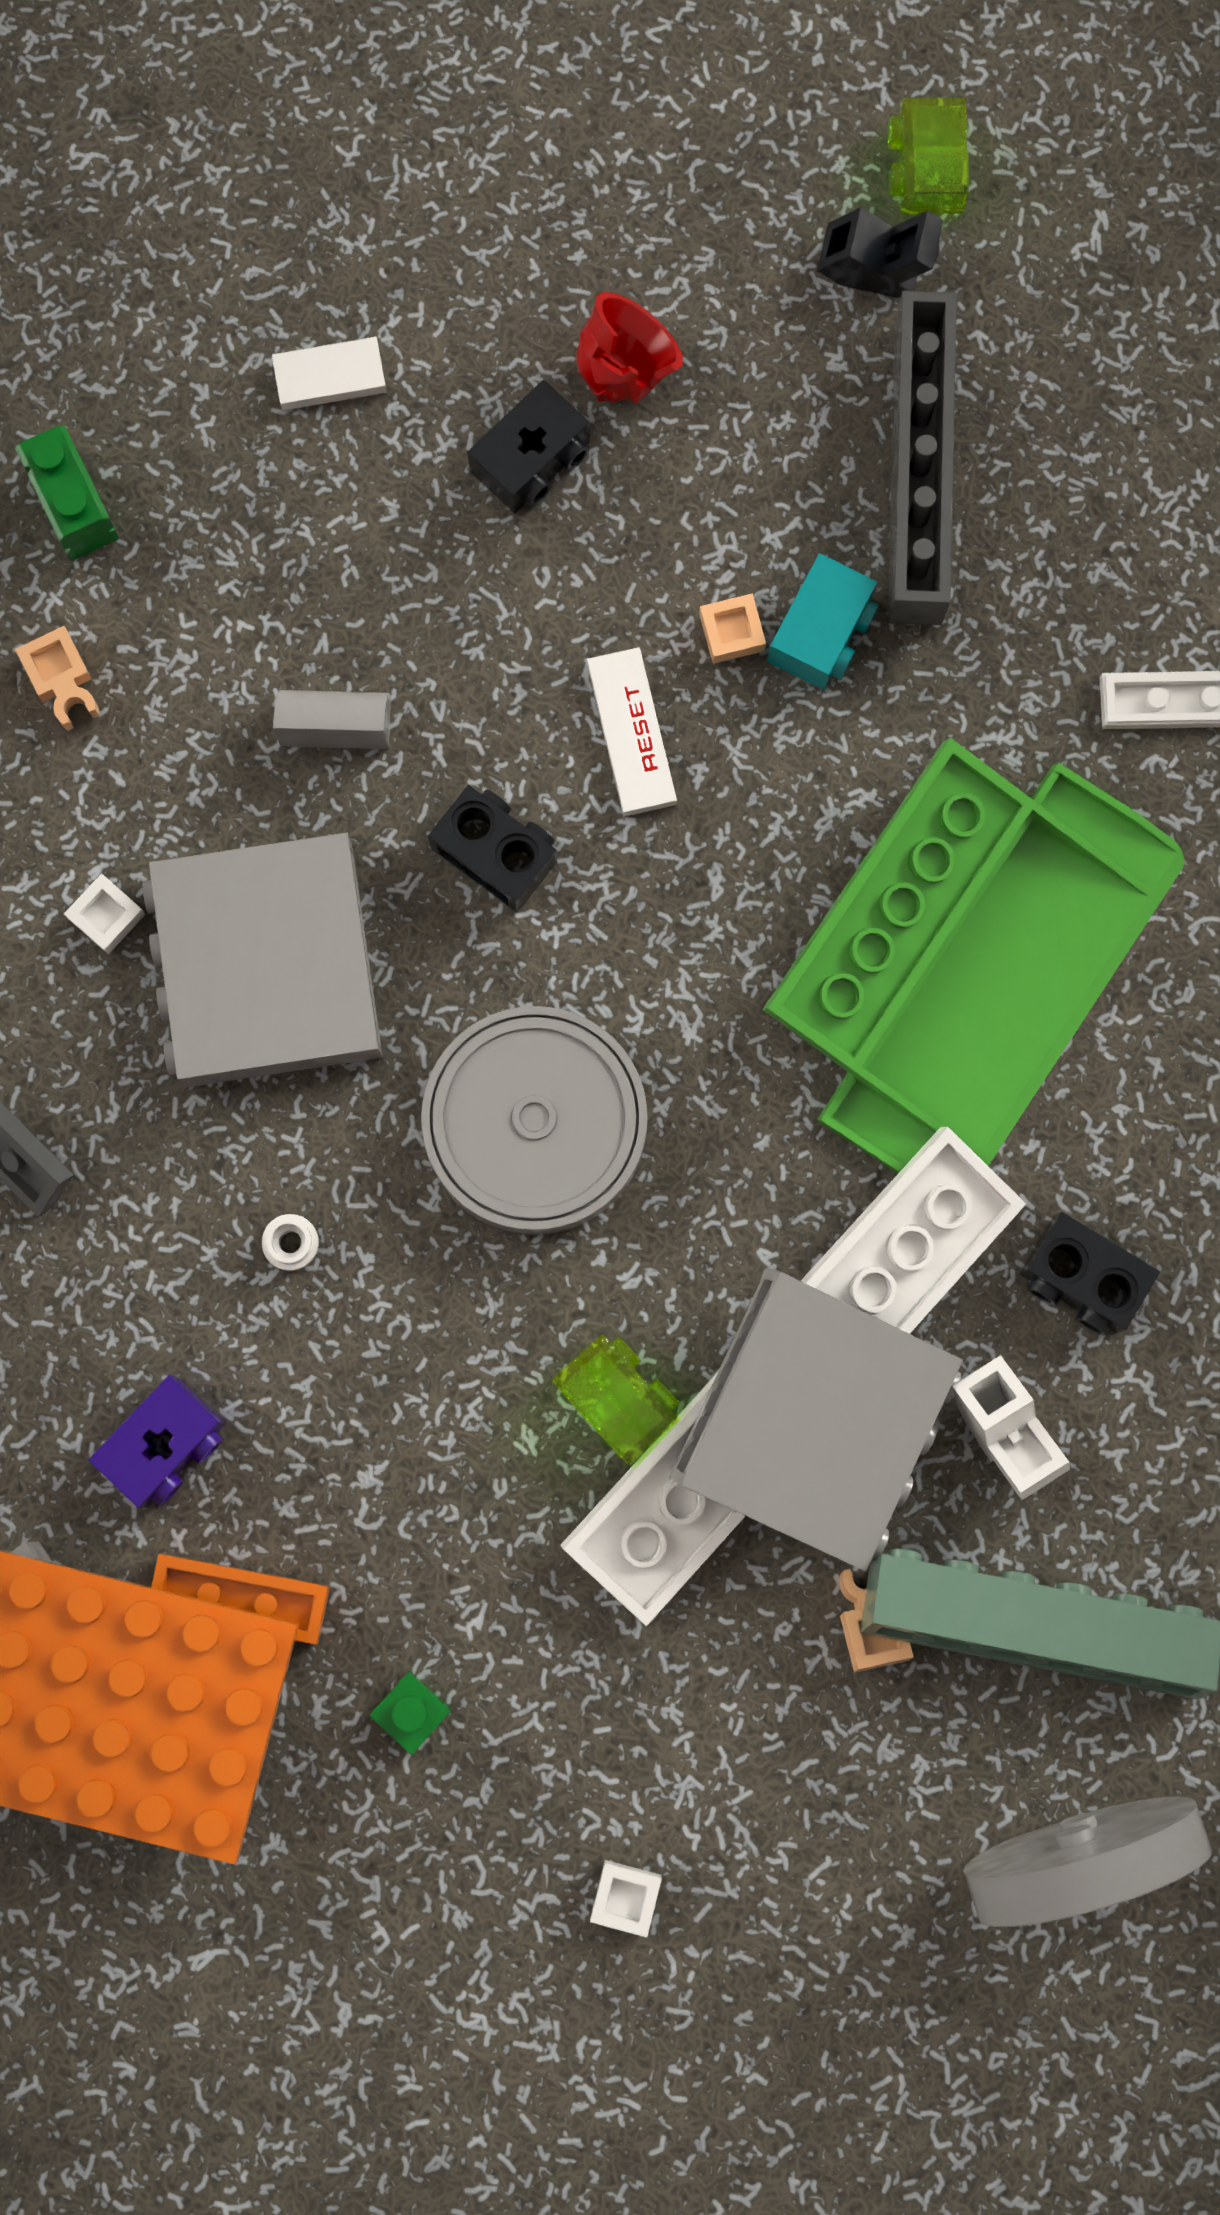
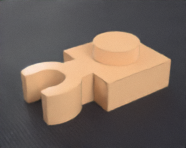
(57, 672)
(864, 1649)

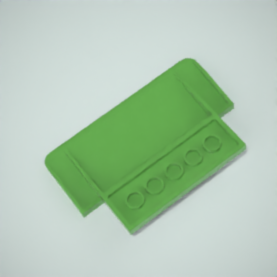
(970, 951)

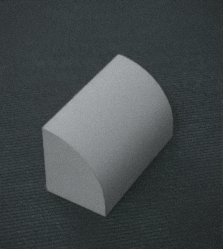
(332, 719)

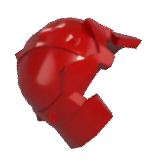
(624, 350)

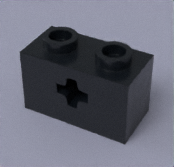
(535, 422)

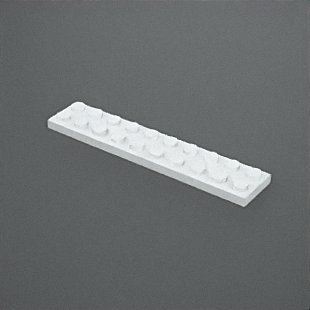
(889, 1264)

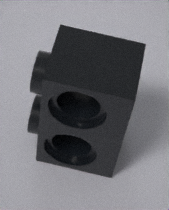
(484, 857)
(1093, 1260)

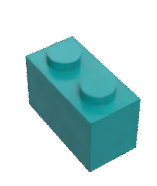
(823, 621)

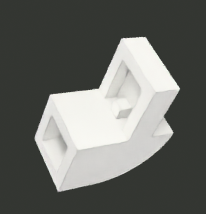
(1007, 1428)

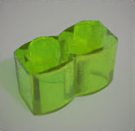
(930, 155)

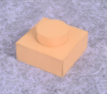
(732, 628)

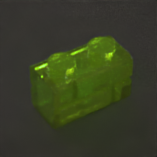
(616, 1398)

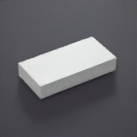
(329, 373)

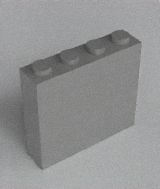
(262, 960)
(817, 1419)

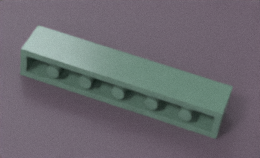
(1042, 1625)

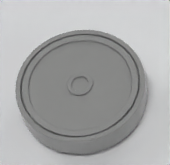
(534, 1120)
(1088, 1862)

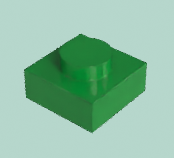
(410, 1712)

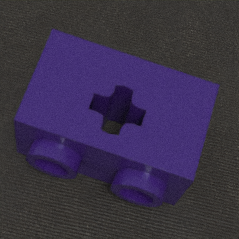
(127, 1453)

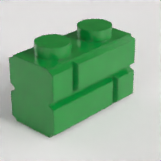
(66, 492)

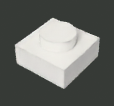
(104, 913)
(625, 1898)

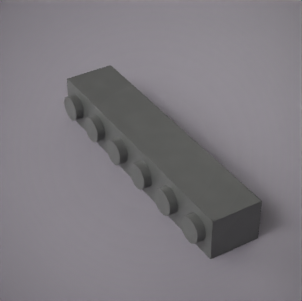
(922, 458)

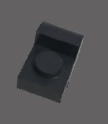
(879, 257)

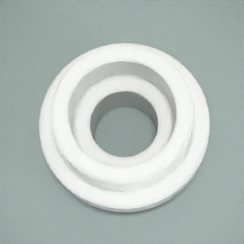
(277, 1229)

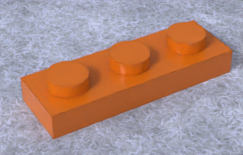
(247, 1590)

